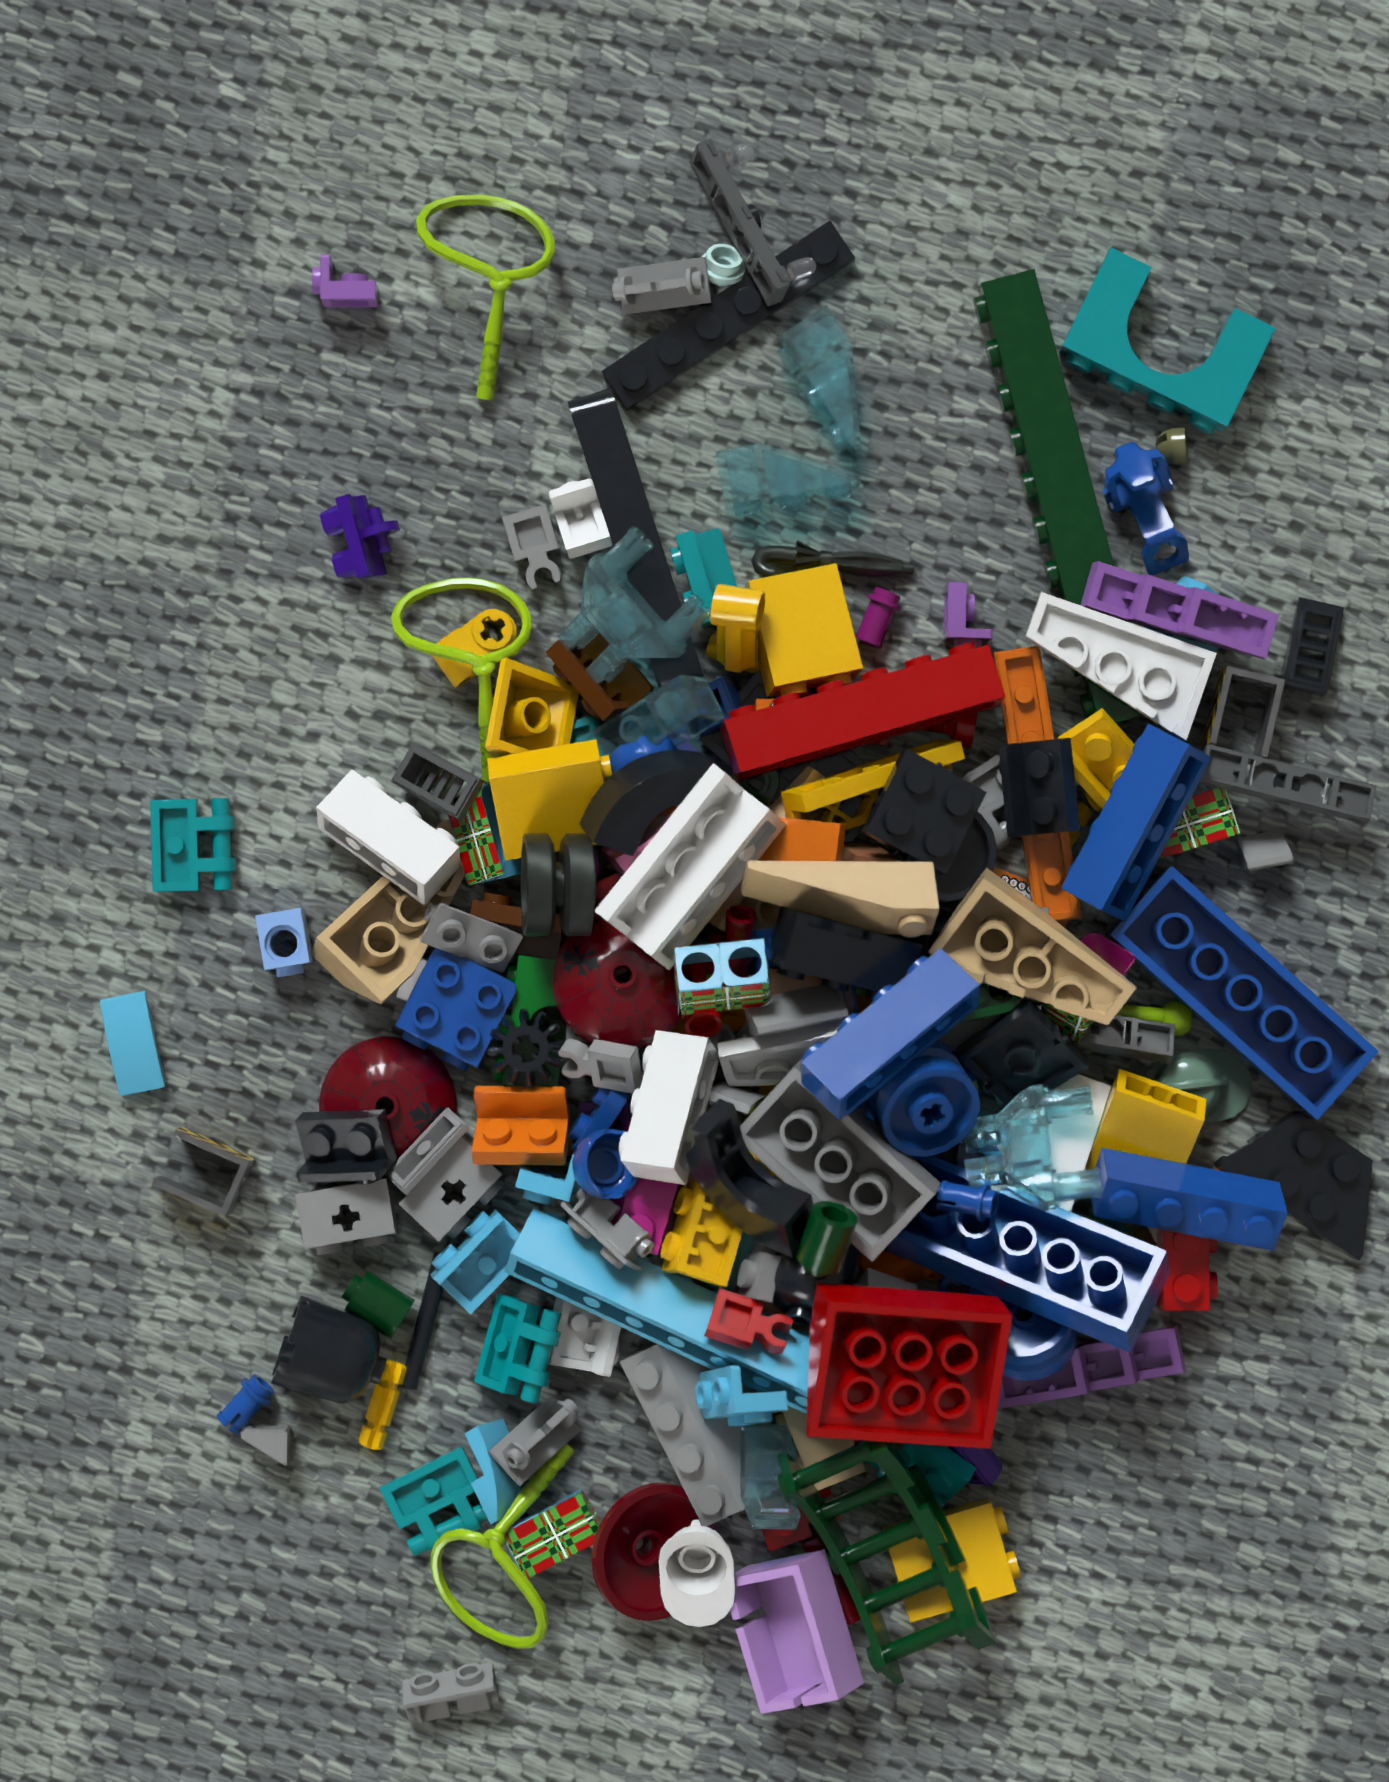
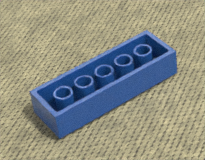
(1242, 993)
(1040, 1261)

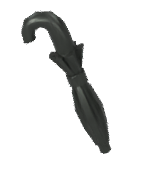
(851, 562)

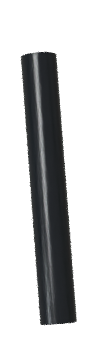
(422, 1330)

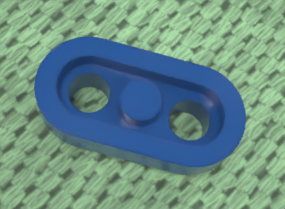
(602, 1116)

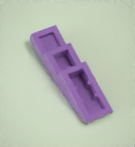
(1179, 610)
(1101, 1366)

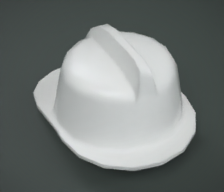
(697, 1576)

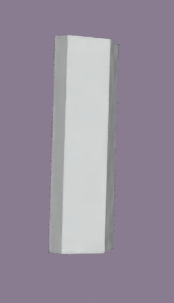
(690, 866)

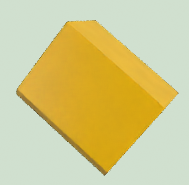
(529, 710)

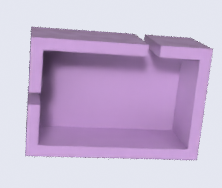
(800, 1635)

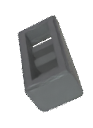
(413, 770)

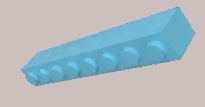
(651, 1304)

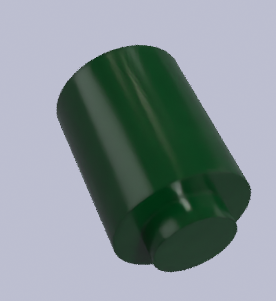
(826, 1238)
(377, 1303)

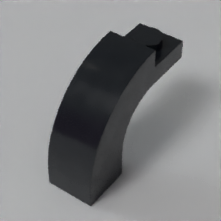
(639, 794)
(742, 1187)

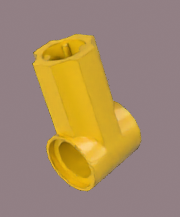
(738, 620)

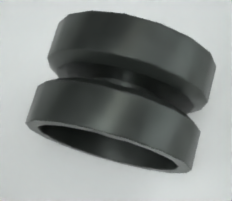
(562, 884)

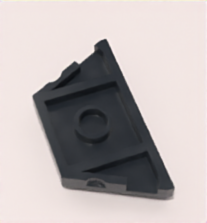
(1319, 1176)

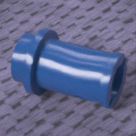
(969, 1200)
(246, 1403)

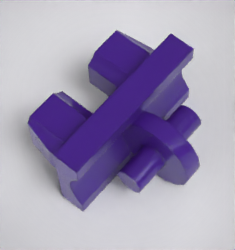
(364, 533)

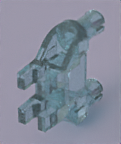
(624, 616)
(1026, 1156)

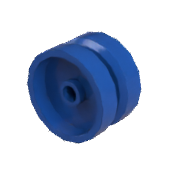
(927, 1104)
(1036, 1345)

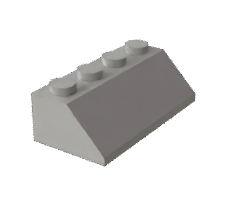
(838, 1161)
(699, 1449)

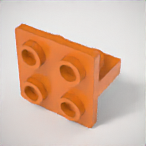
(521, 1125)

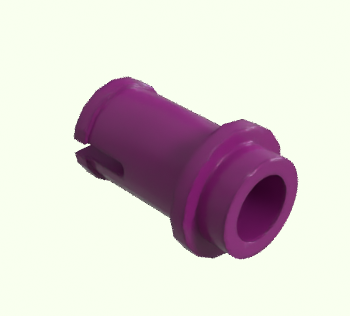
(878, 617)

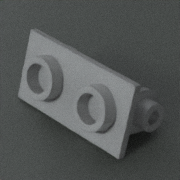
(662, 285)
(470, 936)
(620, 1242)
(536, 1439)
(470, 1686)

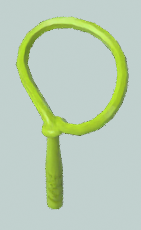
(498, 280)
(481, 665)
(495, 1540)

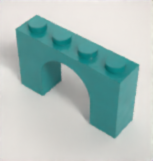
(1101, 343)

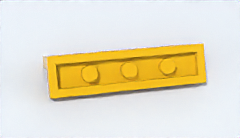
(862, 780)

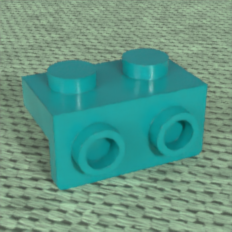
(704, 563)

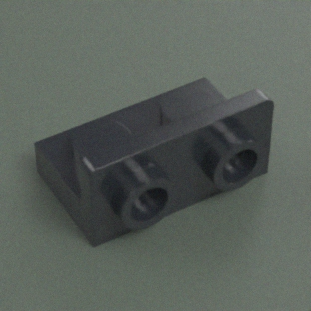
(1038, 787)
(345, 1146)

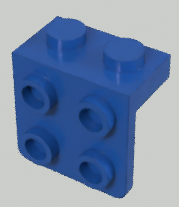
(455, 1008)

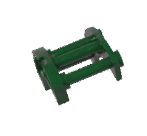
(925, 1522)

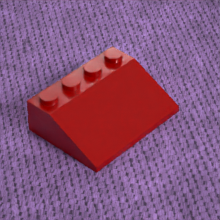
(905, 1365)

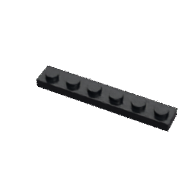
(720, 322)

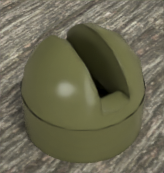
(1173, 445)

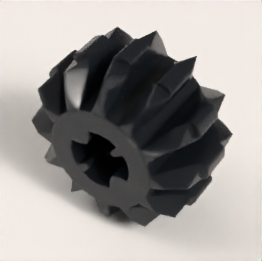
(517, 1061)

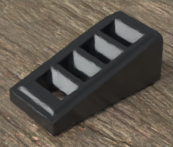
(1302, 683)

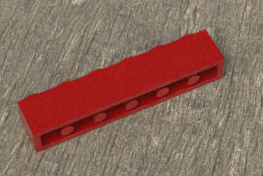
(862, 711)

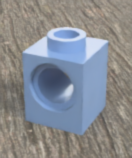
(273, 923)

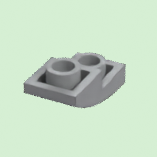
(743, 1099)

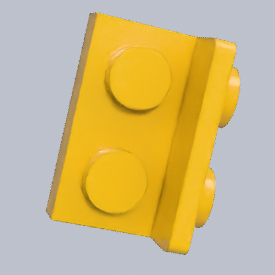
(1099, 755)
(701, 1240)

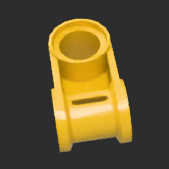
(472, 639)

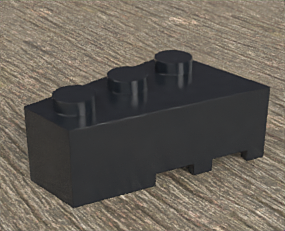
(839, 952)

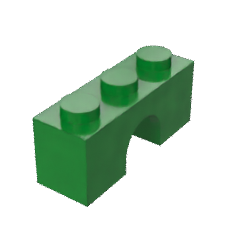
(533, 992)

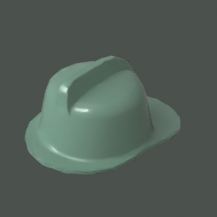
(1211, 1075)

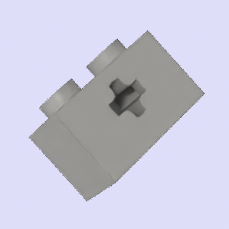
(426, 1199)
(320, 1206)

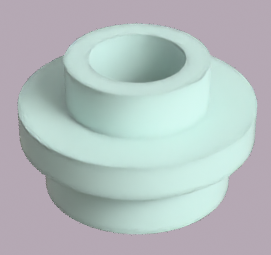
(724, 265)

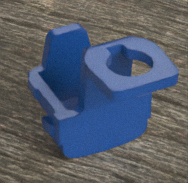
(1136, 484)

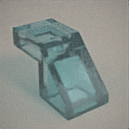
(758, 1476)

